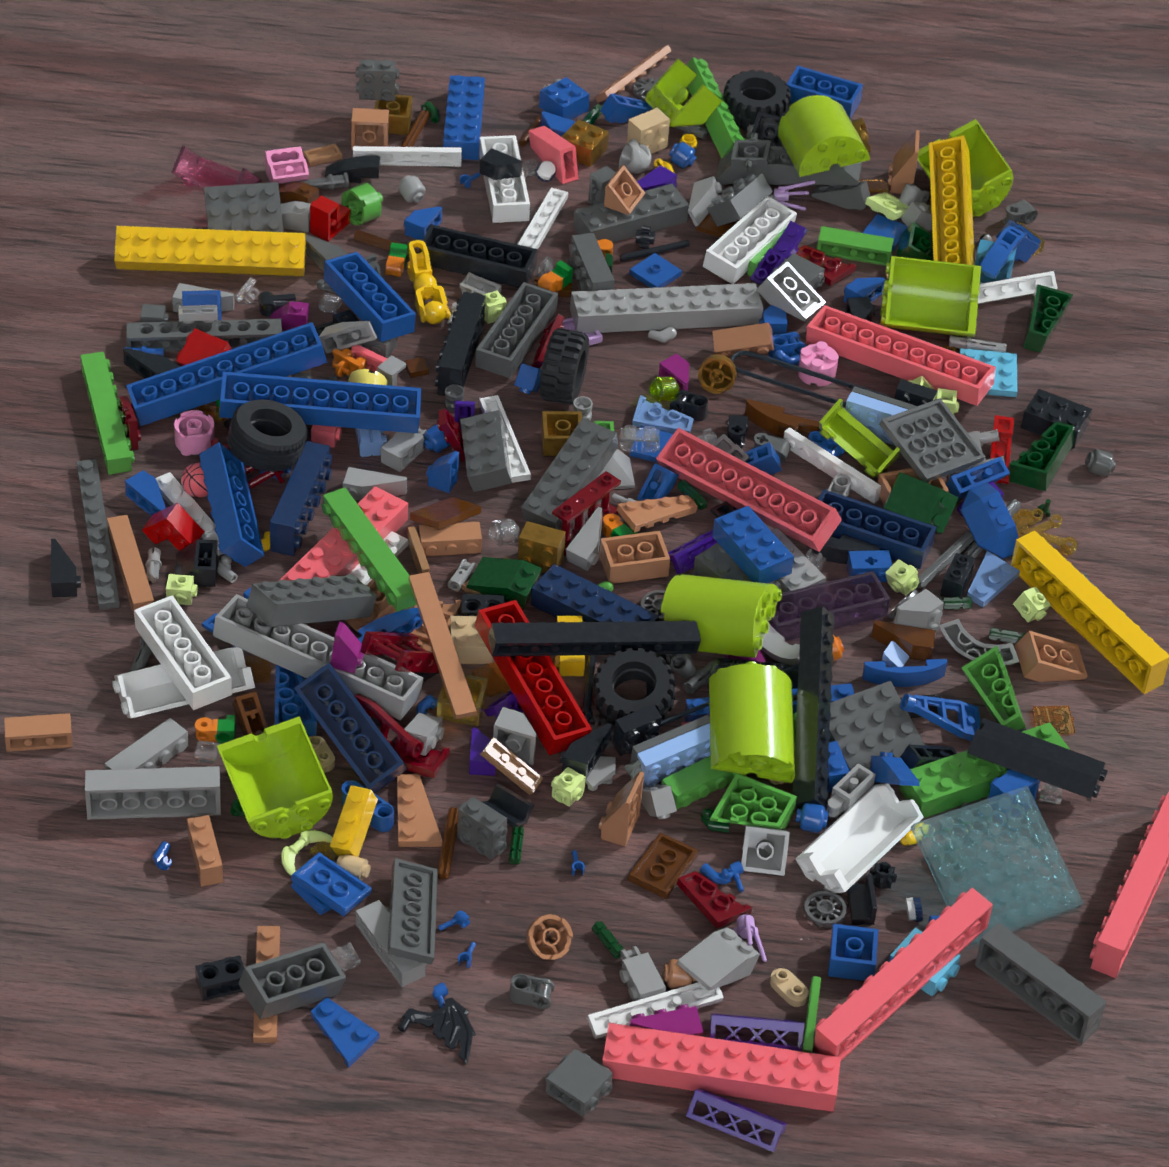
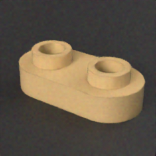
(323, 751)
(787, 985)

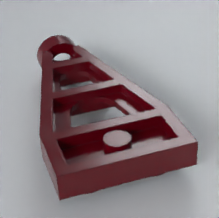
(405, 742)

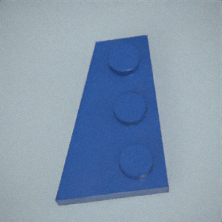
(346, 1032)

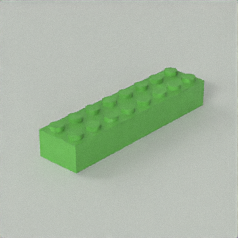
(961, 779)

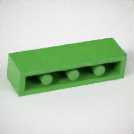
(855, 245)

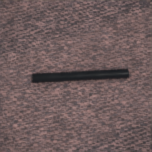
(658, 249)

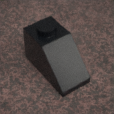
(500, 165)
(860, 308)

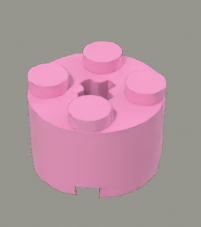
(820, 359)
(193, 432)

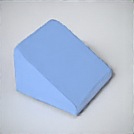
(894, 656)

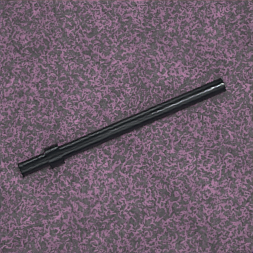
(588, 690)

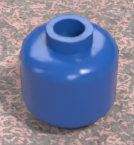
(682, 155)
(435, 439)
(812, 817)

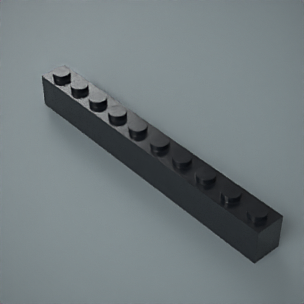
(592, 638)
(813, 707)

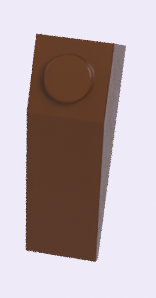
(297, 192)
(914, 641)
(249, 714)

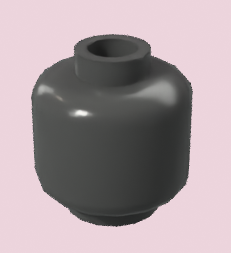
(1100, 462)

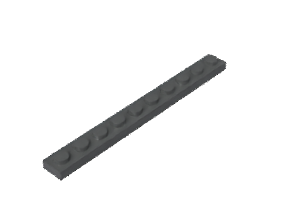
(98, 534)

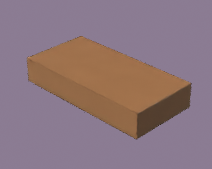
(322, 155)

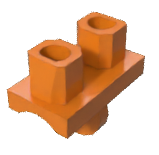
(345, 363)

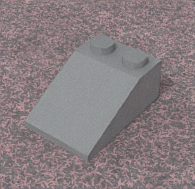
(790, 292)
(719, 959)

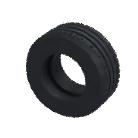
(267, 435)

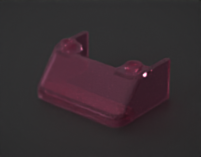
(206, 173)

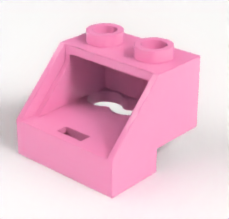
(286, 165)

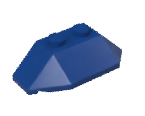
(989, 520)

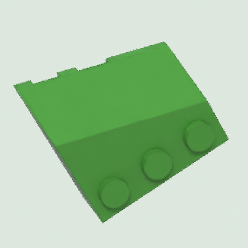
(754, 804)

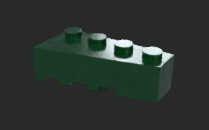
(1045, 314)
(1043, 459)

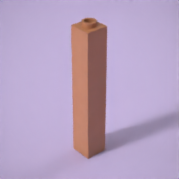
(129, 562)

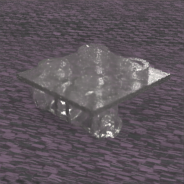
(647, 434)

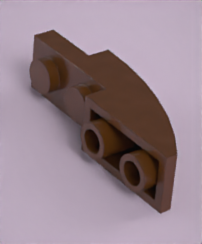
(776, 421)

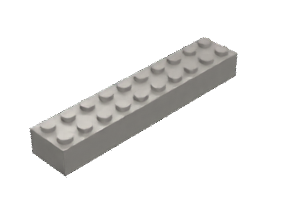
(665, 308)
(308, 650)

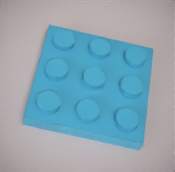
(1005, 372)

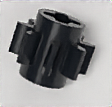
(645, 237)
(883, 875)

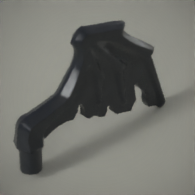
(449, 1023)

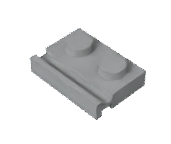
(202, 313)

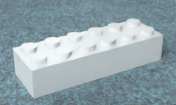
(506, 197)
(733, 251)
(183, 652)

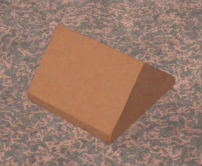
(622, 192)

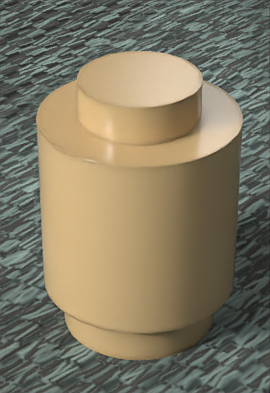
(354, 865)

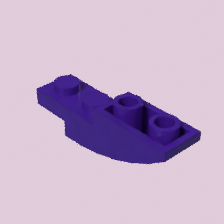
(783, 249)

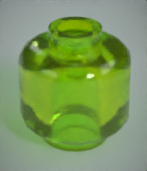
(664, 388)

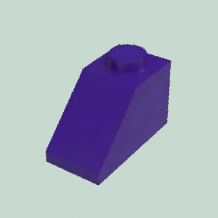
(463, 410)
(479, 764)

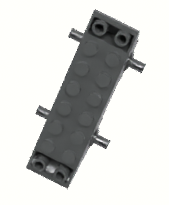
(775, 164)

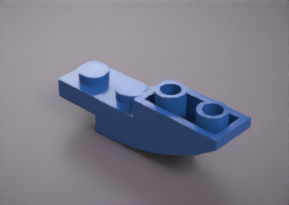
(1001, 251)
(397, 622)

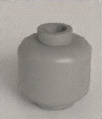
(412, 189)

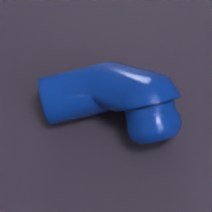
(781, 356)
(425, 703)
(160, 857)
(716, 877)

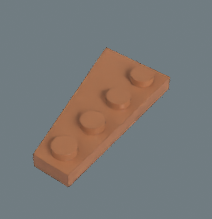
(650, 511)
(415, 816)

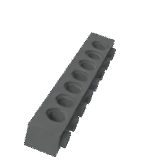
(173, 335)

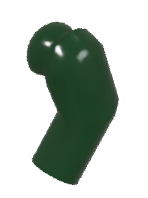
(434, 112)
(713, 825)

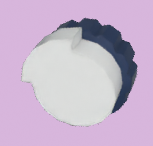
(545, 171)
(914, 909)

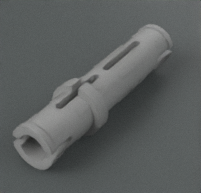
(968, 343)

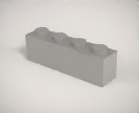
(152, 749)
(374, 926)

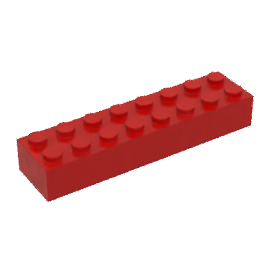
(536, 686)

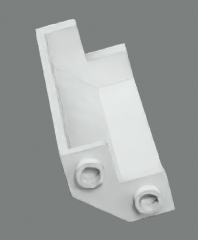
(154, 691)
(858, 838)

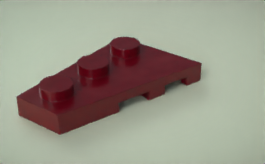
(833, 268)
(540, 353)
(130, 421)
(452, 432)
(426, 765)
(713, 903)

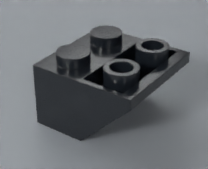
(200, 561)

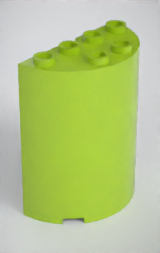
(819, 135)
(988, 170)
(930, 296)
(728, 612)
(752, 721)
(278, 779)

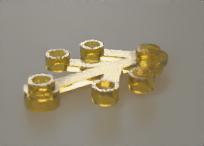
(1041, 528)

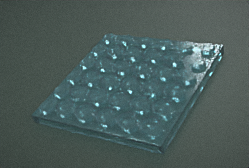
(1004, 855)

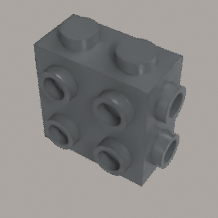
(377, 80)
(809, 271)
(482, 828)
(579, 1082)

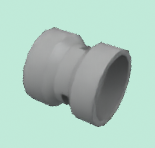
(584, 405)

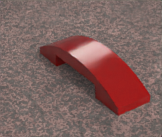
(1003, 447)

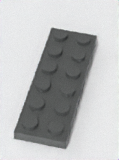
(412, 911)

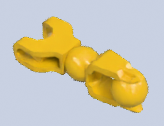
(426, 286)

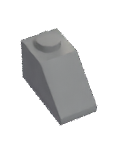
(658, 801)

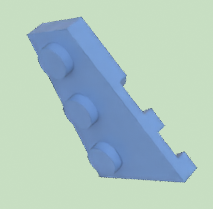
(654, 415)
(991, 579)

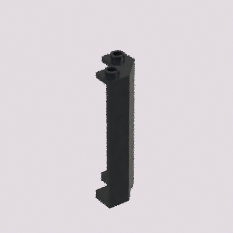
(1037, 759)

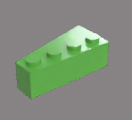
(993, 686)

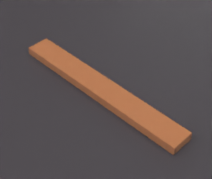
(442, 645)

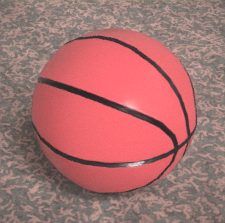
(193, 481)

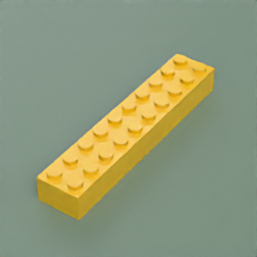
(951, 201)
(210, 251)
(1090, 612)

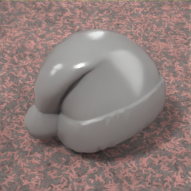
(635, 157)

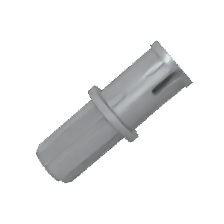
(153, 564)

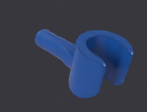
(468, 179)
(577, 864)
(737, 869)
(460, 918)
(467, 955)
(439, 992)

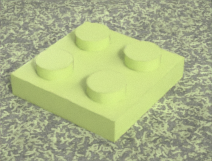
(887, 205)

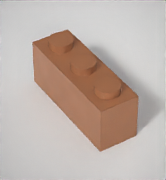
(745, 338)
(451, 540)
(38, 732)
(205, 850)

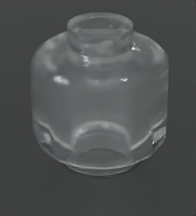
(503, 532)

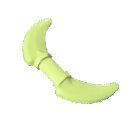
(306, 837)

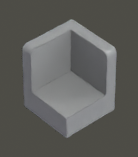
(390, 369)

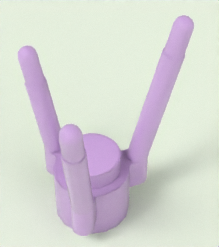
(782, 194)
(747, 929)

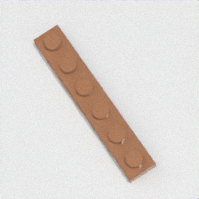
(638, 71)
(267, 948)

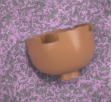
(549, 937)

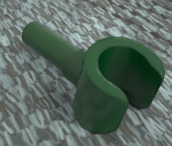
(1045, 508)
(236, 809)

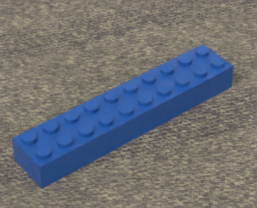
(202, 380)
(327, 401)

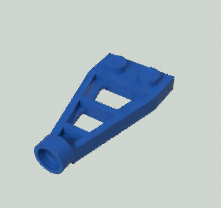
(967, 714)

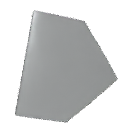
(478, 285)
(601, 773)

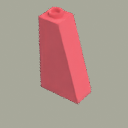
(557, 150)

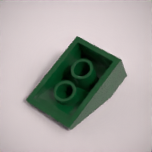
(916, 243)
(921, 501)
(505, 577)

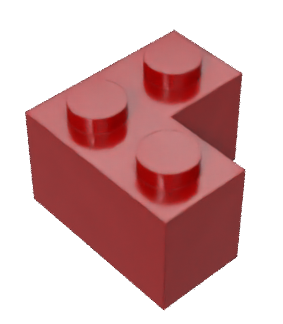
(328, 218)
(175, 525)

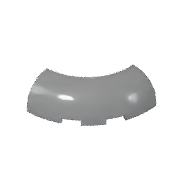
(972, 648)
(778, 649)

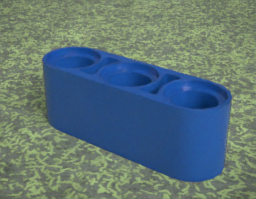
(383, 814)

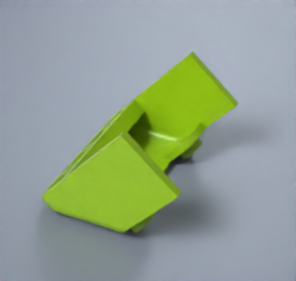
(671, 92)
(857, 440)

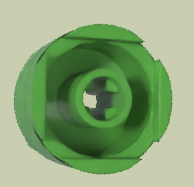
(363, 203)

